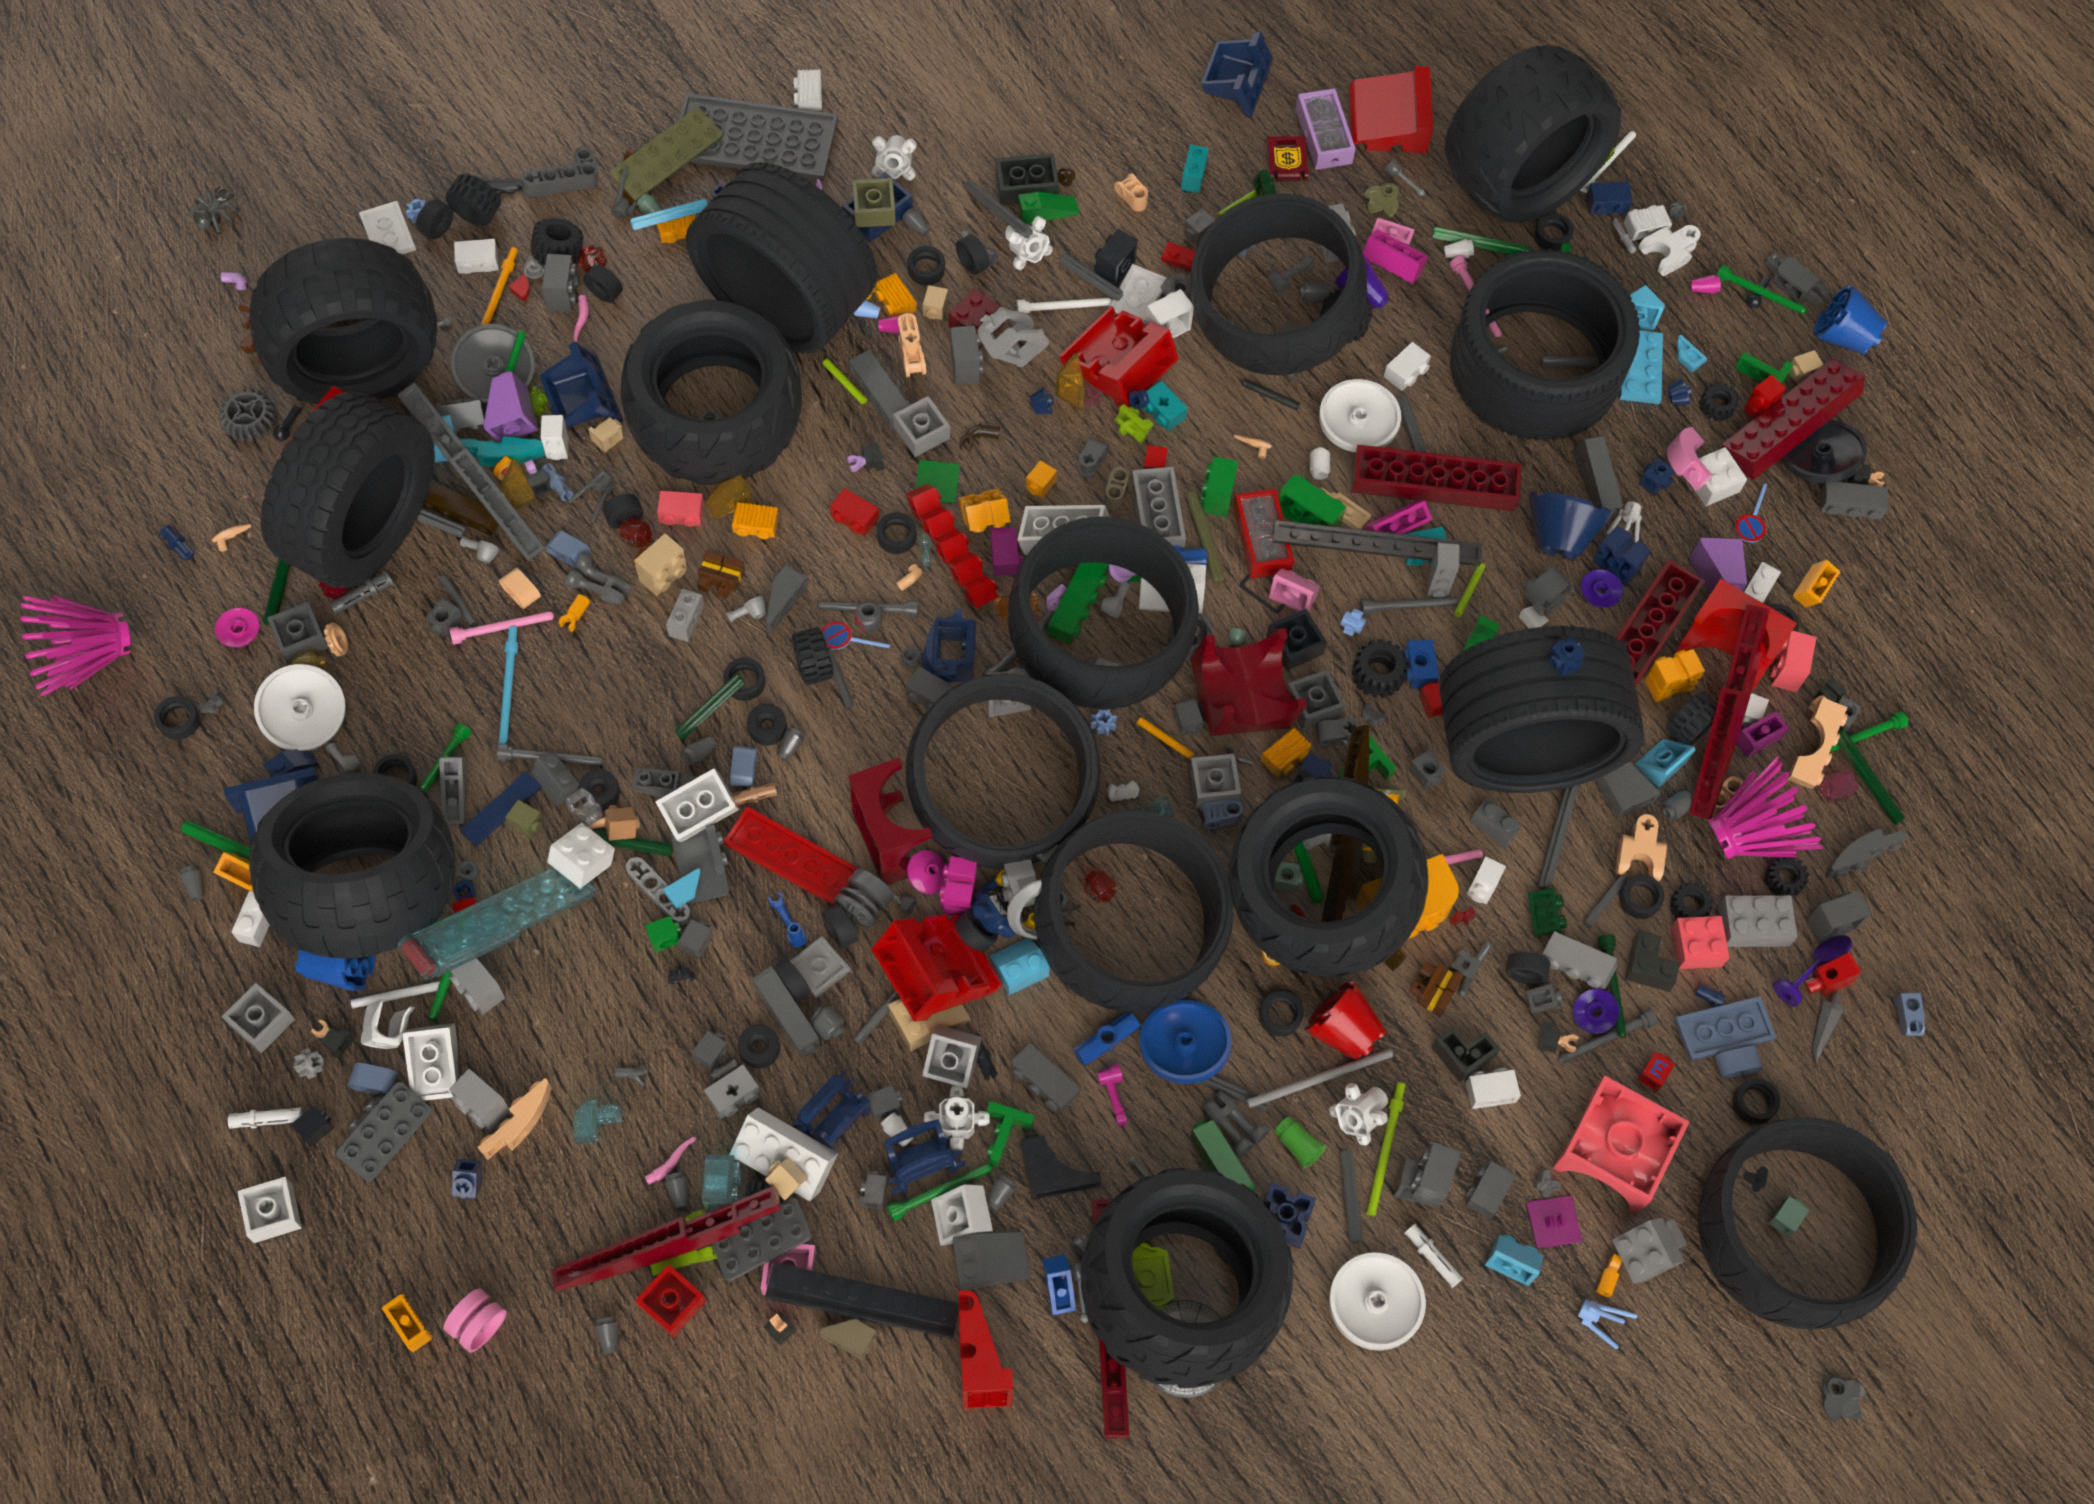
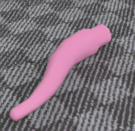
(583, 315)
(665, 1169)

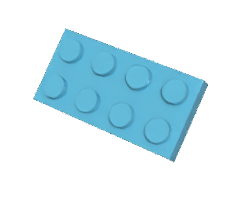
(1645, 374)

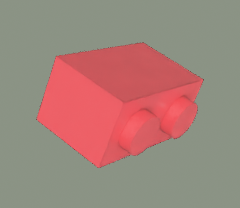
(680, 508)

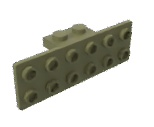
(667, 153)

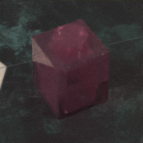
(1839, 786)

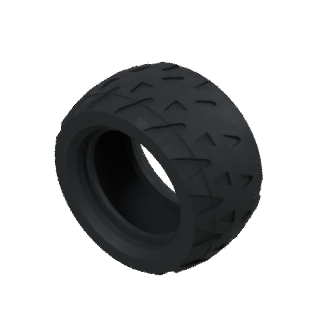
(1532, 133)
(700, 337)
(1314, 809)
(1229, 1220)

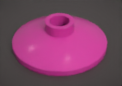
(234, 620)
(919, 873)

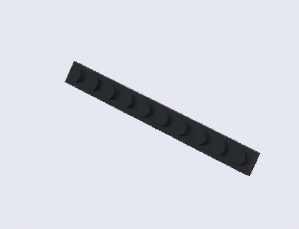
(1369, 542)

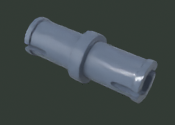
(557, 482)

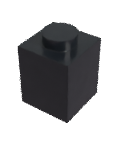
(313, 1125)

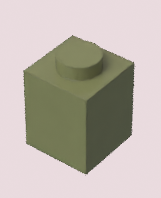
(524, 819)

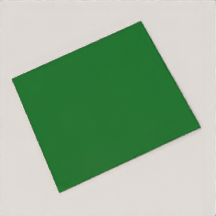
(939, 475)

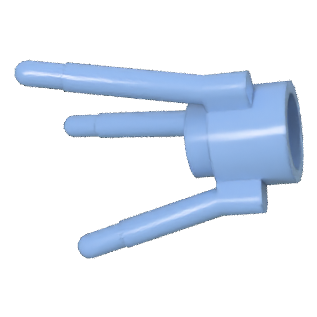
(1592, 1311)

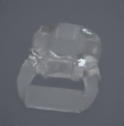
(586, 813)

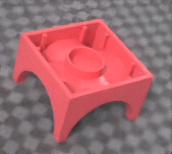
(1623, 1142)

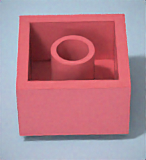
(1793, 662)
(1700, 942)

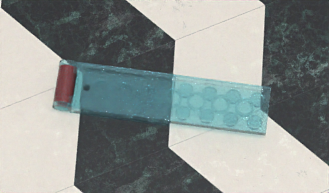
(490, 923)

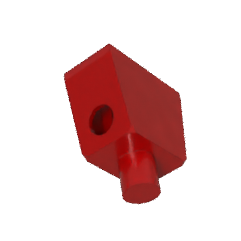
(1834, 975)

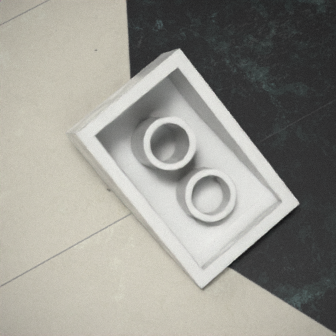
(431, 1060)

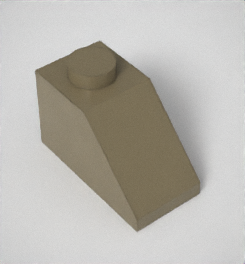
(851, 1336)

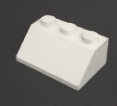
(1151, 599)

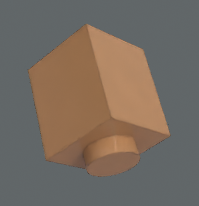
(621, 823)

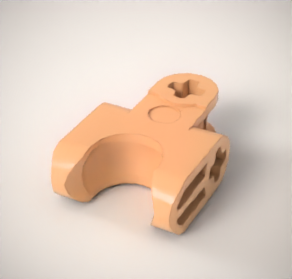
(910, 346)
(1642, 846)

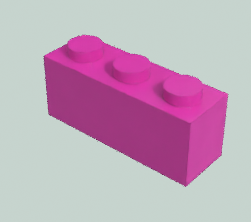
(1395, 256)
(1402, 519)

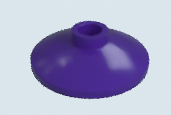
(1605, 582)
(1595, 1000)

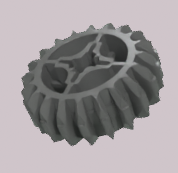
(243, 417)

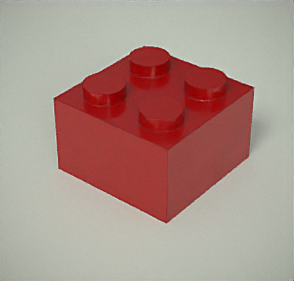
(670, 1301)

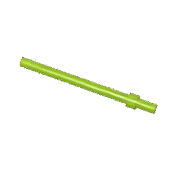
(1395, 1106)

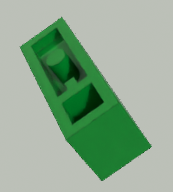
(1045, 205)

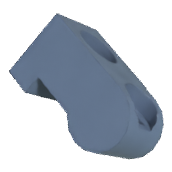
(1910, 1014)

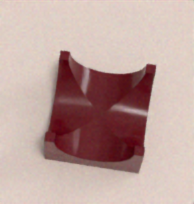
(1244, 686)
(883, 838)

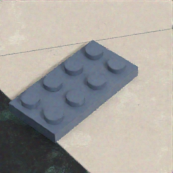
(1725, 1028)

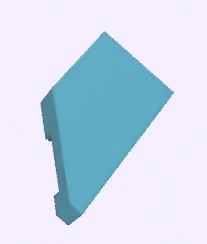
(1689, 355)
(683, 889)

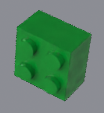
(1218, 486)

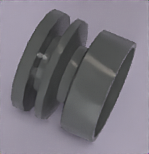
(864, 898)

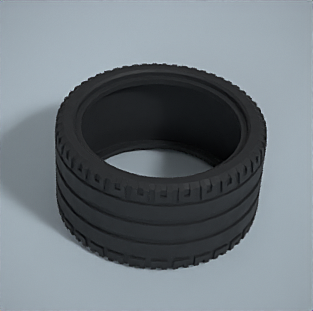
(783, 254)
(1555, 286)
(1527, 728)

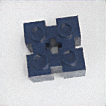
(1621, 555)
(1297, 1210)

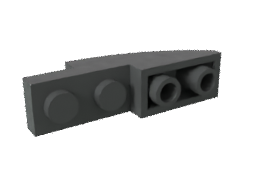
(659, 782)
(1862, 850)

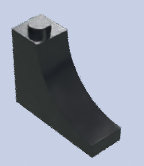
(1050, 1176)

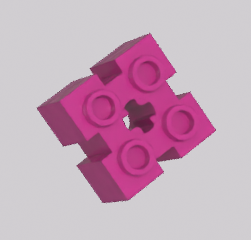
(958, 885)

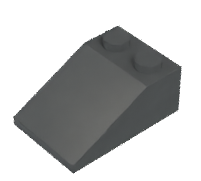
(990, 1259)

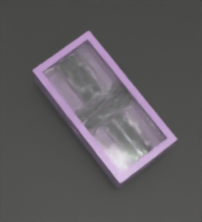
(1325, 129)

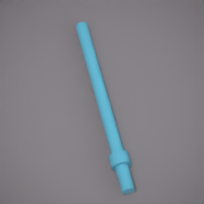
(511, 649)

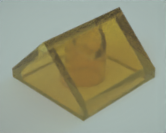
(1070, 383)

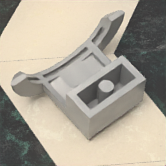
(1020, 892)

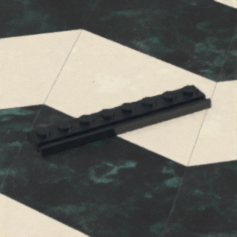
(861, 1300)

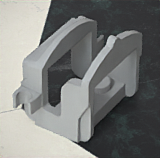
(1006, 345)

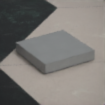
(820, 966)

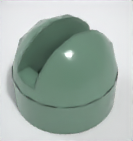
(1236, 636)

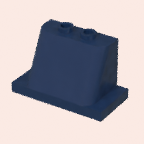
(1238, 71)
(579, 388)
(259, 796)

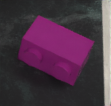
(1005, 551)
(1762, 734)

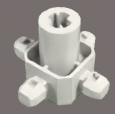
(894, 157)
(1029, 248)
(1360, 1112)
(957, 1118)

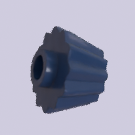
(1679, 393)
(1042, 402)

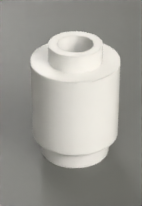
(1320, 463)

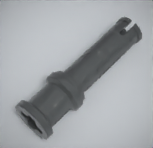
(371, 587)

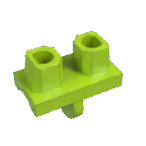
(1131, 423)

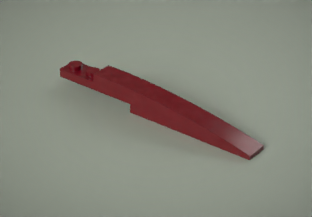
(1730, 712)
(666, 1241)
(1111, 1374)

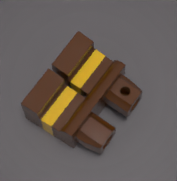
(720, 572)
(1439, 989)

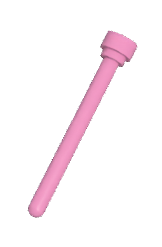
(1460, 265)
(461, 634)

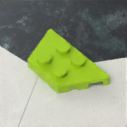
(1153, 1274)

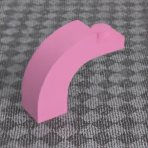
(1684, 459)

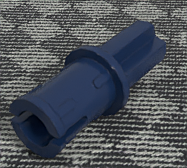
(176, 543)

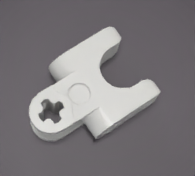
(1674, 246)

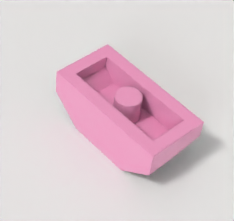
(1395, 230)

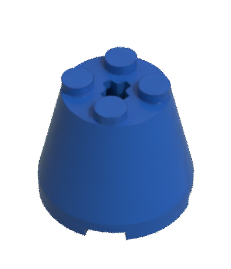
(1850, 322)
(341, 973)

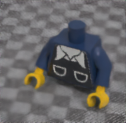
(992, 909)

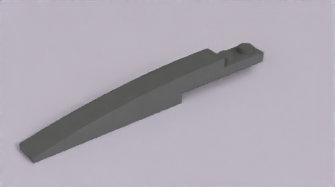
(471, 472)

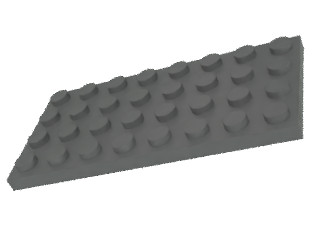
(766, 133)

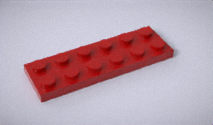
(789, 855)

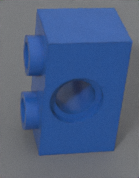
(1422, 652)

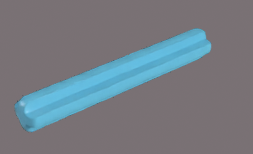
(668, 214)

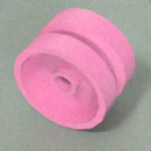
(475, 1320)

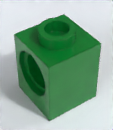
(663, 933)

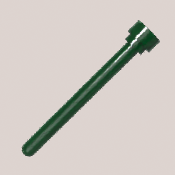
(1607, 945)

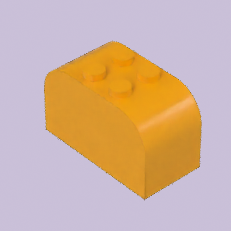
(1440, 897)

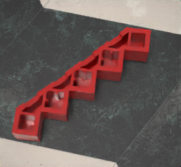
(952, 546)

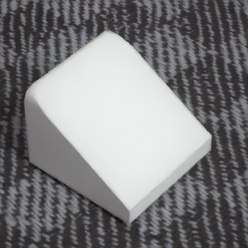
(1532, 617)

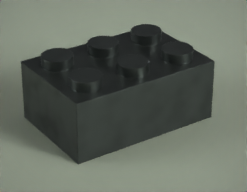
(1025, 175)

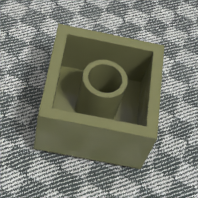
(874, 202)

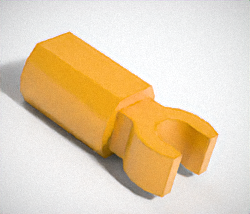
(575, 611)
(1609, 1277)

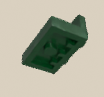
(1264, 184)
(1547, 912)

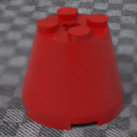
(1347, 1022)

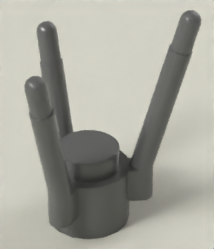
(621, 205)
(599, 483)

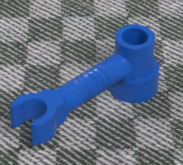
(796, 935)

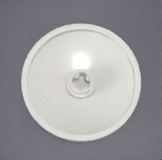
(1359, 414)
(300, 707)
(1377, 1301)

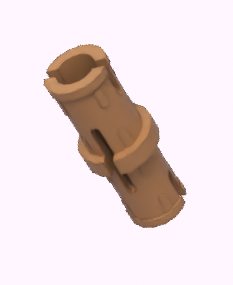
(754, 794)

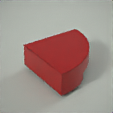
(520, 287)

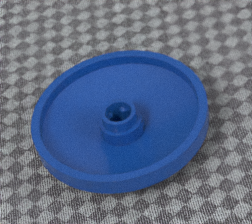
(1185, 1042)

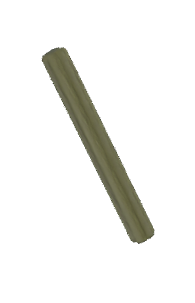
(1205, 536)

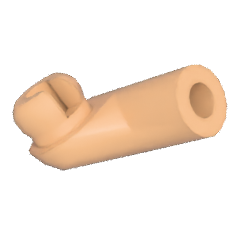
(914, 574)

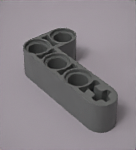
(562, 178)

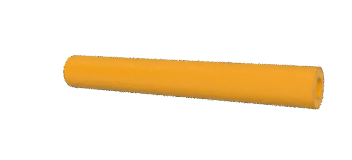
(1165, 738)

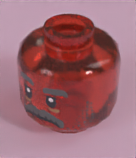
(591, 256)
(635, 532)
(1100, 886)

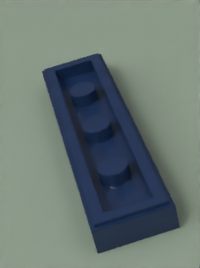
(494, 813)

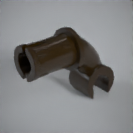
(979, 431)

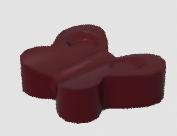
(1461, 916)

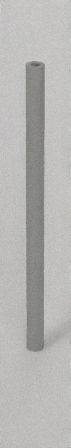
(1318, 1078)

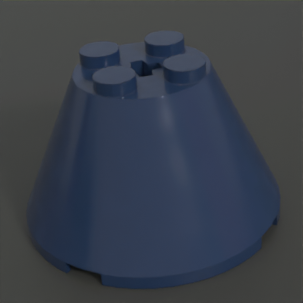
(1565, 523)

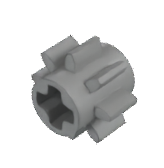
(308, 1063)

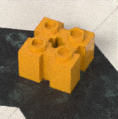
(984, 510)
(1674, 675)

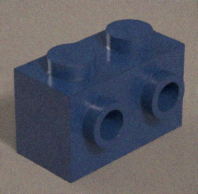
(1609, 198)

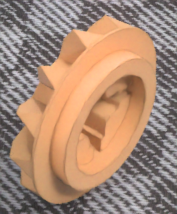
(336, 639)

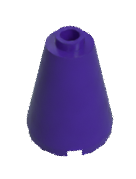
(1375, 290)

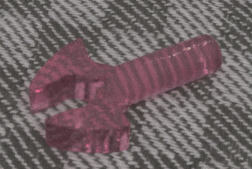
(1096, 394)

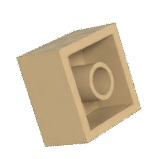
(661, 565)

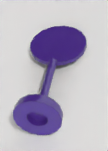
(1825, 952)

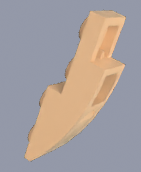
(525, 1114)

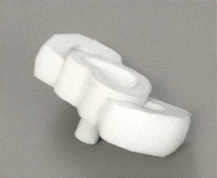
(1123, 791)

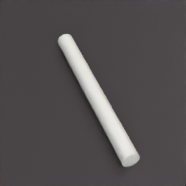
(396, 994)

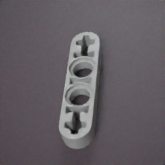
(656, 892)

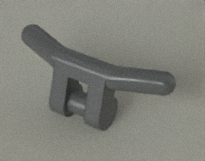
(1474, 963)

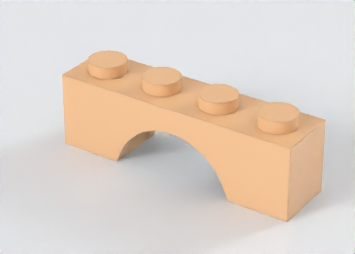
(1827, 718)

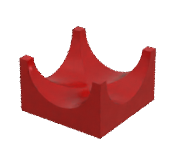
(1720, 622)

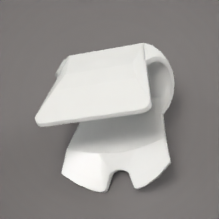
(398, 1025)

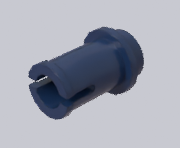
(1710, 995)

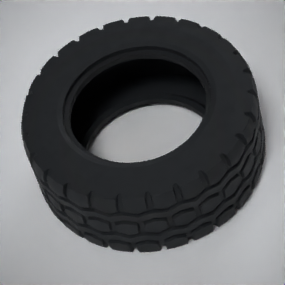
(347, 489)

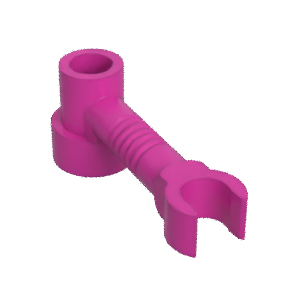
(1109, 1078)

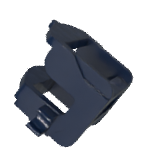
(955, 670)
(840, 1118)
(921, 1159)

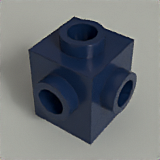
(1657, 476)
(1566, 656)

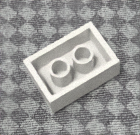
(697, 805)

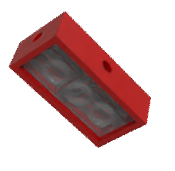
(1255, 521)

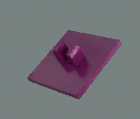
(1554, 1222)

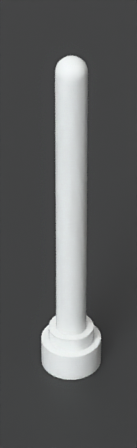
(1617, 150)
(1026, 307)

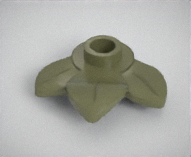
(1381, 200)

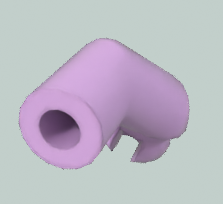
(231, 277)
(1054, 597)

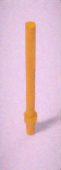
(507, 267)

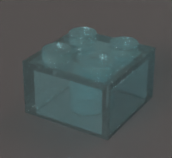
(720, 1181)

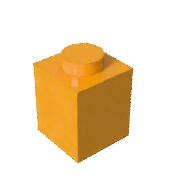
(1041, 479)

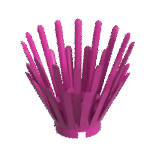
(89, 648)
(1748, 825)

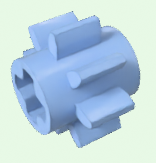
(414, 209)
(1353, 622)
(1103, 722)

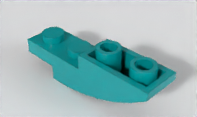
(513, 447)

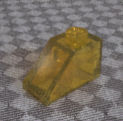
(516, 487)
(727, 495)

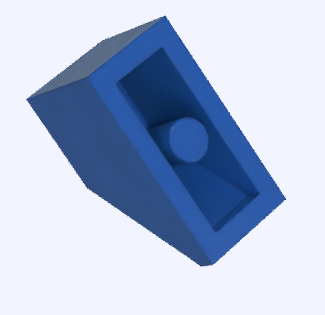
(1059, 1284)

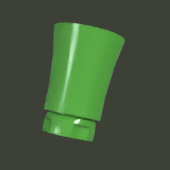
(1299, 1142)

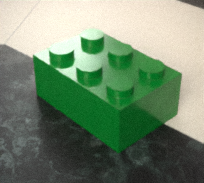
(1309, 505)

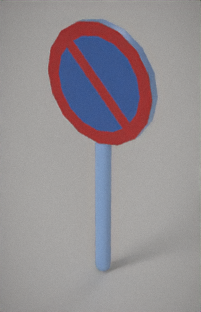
(1749, 526)
(839, 636)

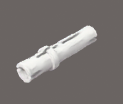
(258, 1118)
(1433, 1255)

